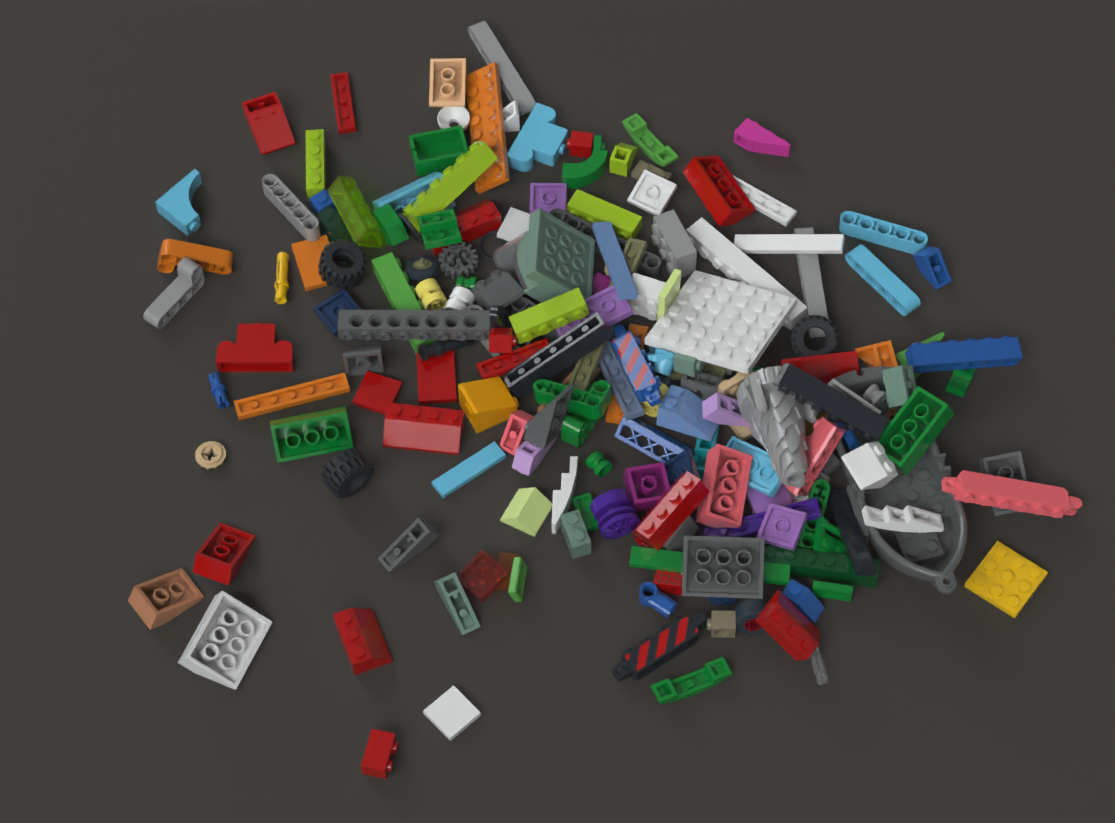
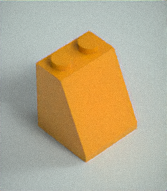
(486, 402)

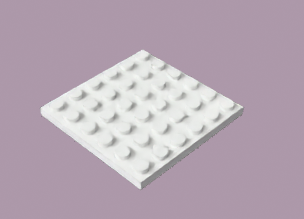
(721, 321)

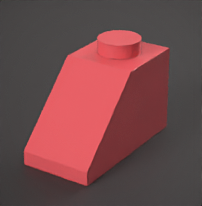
(514, 431)

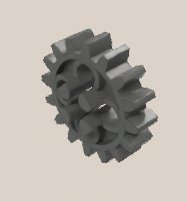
(468, 263)

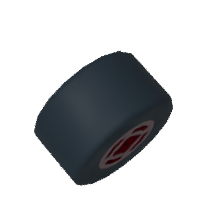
(746, 614)

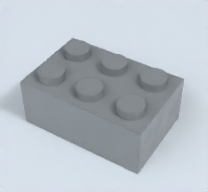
(673, 243)

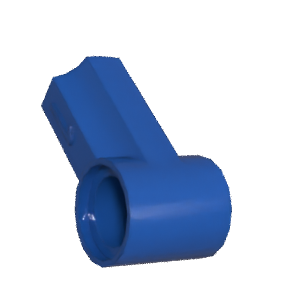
(658, 600)

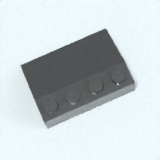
(723, 567)

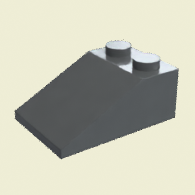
(548, 423)
(1004, 465)

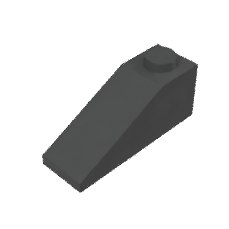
(409, 544)

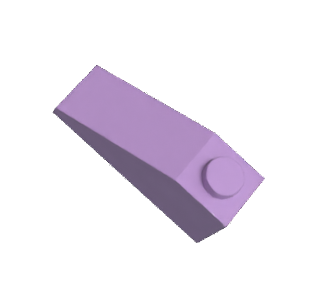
(723, 410)
(529, 457)

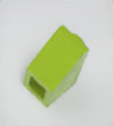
(622, 158)

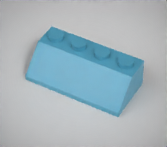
(402, 197)

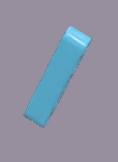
(882, 232)
(883, 280)

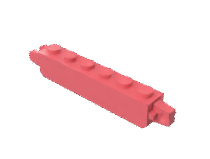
(1011, 494)

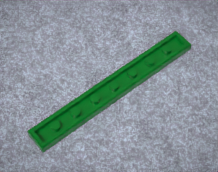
(672, 561)

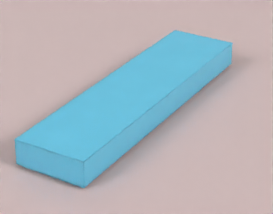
(468, 469)

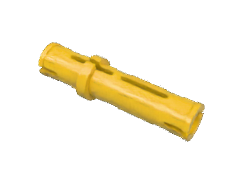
(281, 283)

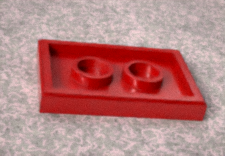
(436, 379)

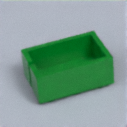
(437, 149)

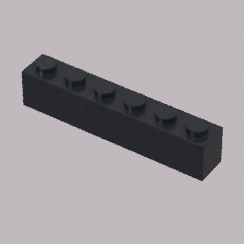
(558, 355)
(830, 402)

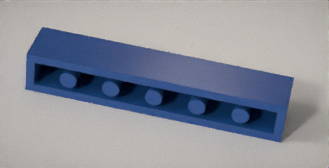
(964, 354)

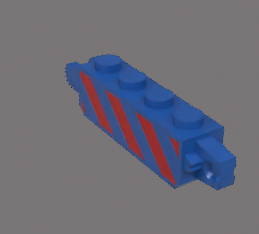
(635, 366)

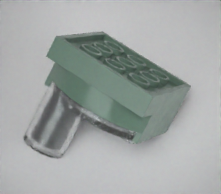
(549, 258)

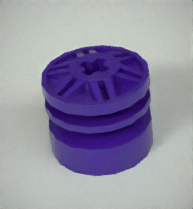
(614, 513)

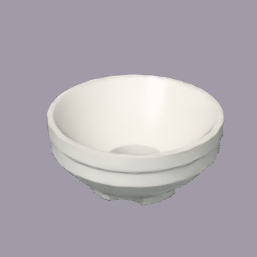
(453, 114)

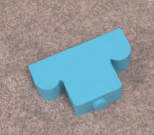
(538, 140)

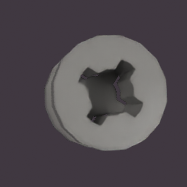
(875, 395)

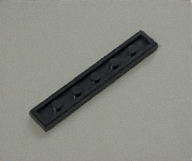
(851, 533)

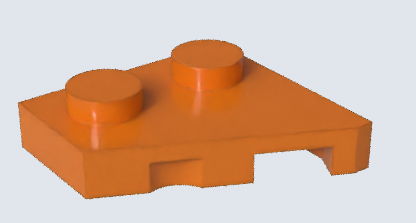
(878, 354)

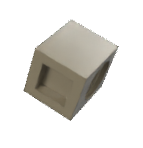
(722, 624)

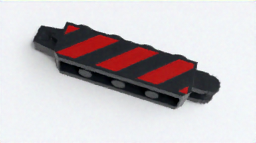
(660, 648)

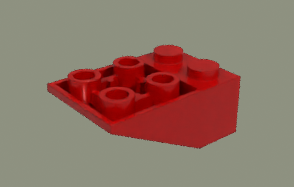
(268, 123)

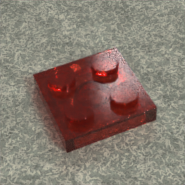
(482, 576)

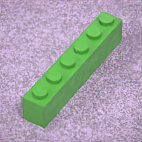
(397, 289)

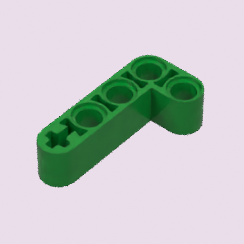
(584, 403)
(577, 428)
(807, 532)

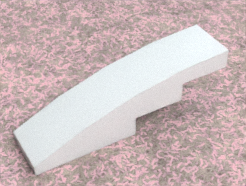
(563, 497)
(906, 520)

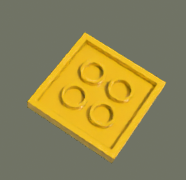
(1006, 579)

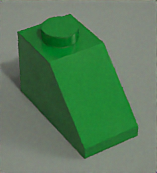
(390, 225)

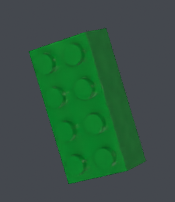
(914, 429)

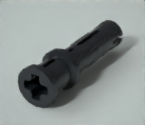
(439, 348)

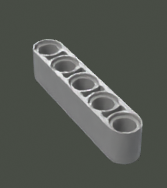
(291, 207)

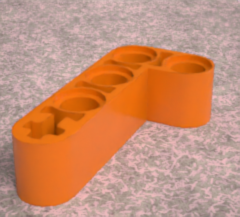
(209, 258)

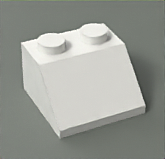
(870, 466)

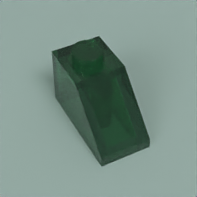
(333, 225)

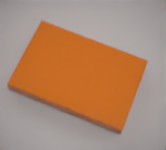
(307, 258)

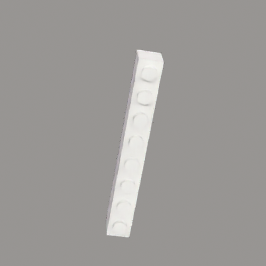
(738, 265)

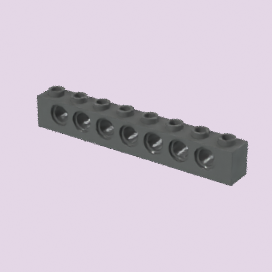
(420, 318)

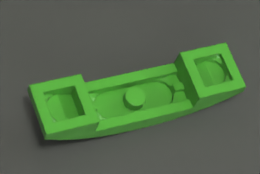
(648, 142)

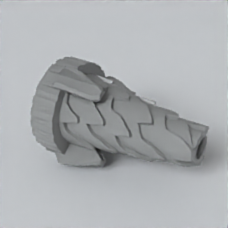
(777, 424)

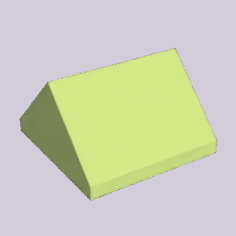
(527, 510)

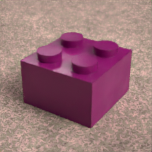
(645, 485)

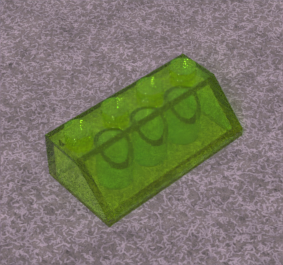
(356, 212)

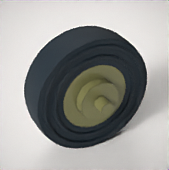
(422, 268)

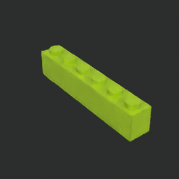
(451, 183)

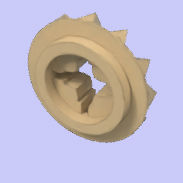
(205, 450)

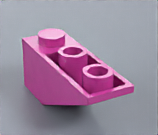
(758, 139)

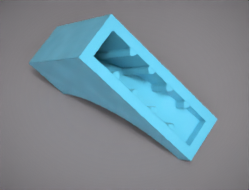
(176, 204)

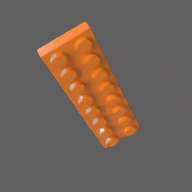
(488, 123)

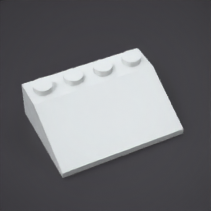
(225, 641)

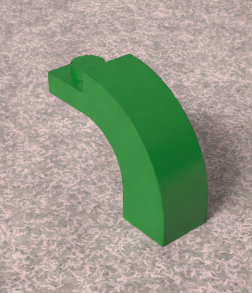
(587, 172)

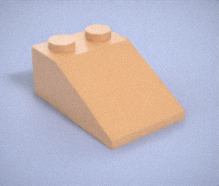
(448, 82)

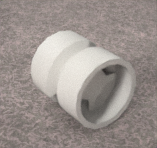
(459, 299)

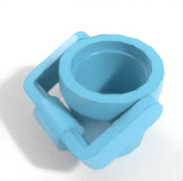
(662, 361)

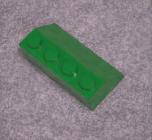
(311, 434)

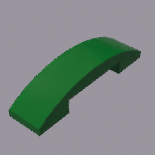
(692, 683)

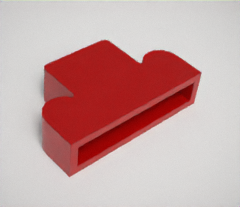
(255, 351)

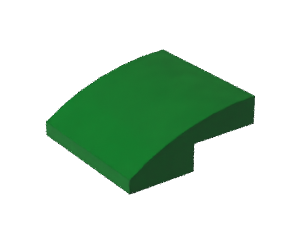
(439, 229)

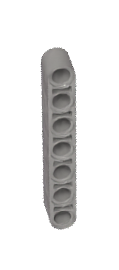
(509, 78)
(811, 284)

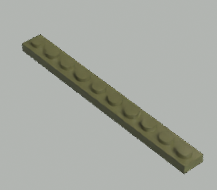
(586, 366)

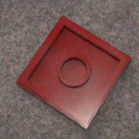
(377, 392)

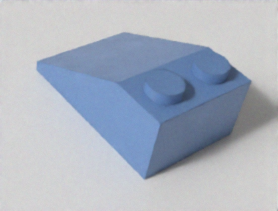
(683, 413)

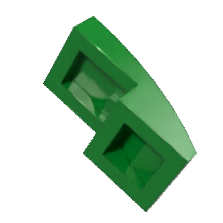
(960, 382)

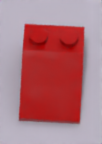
(223, 553)

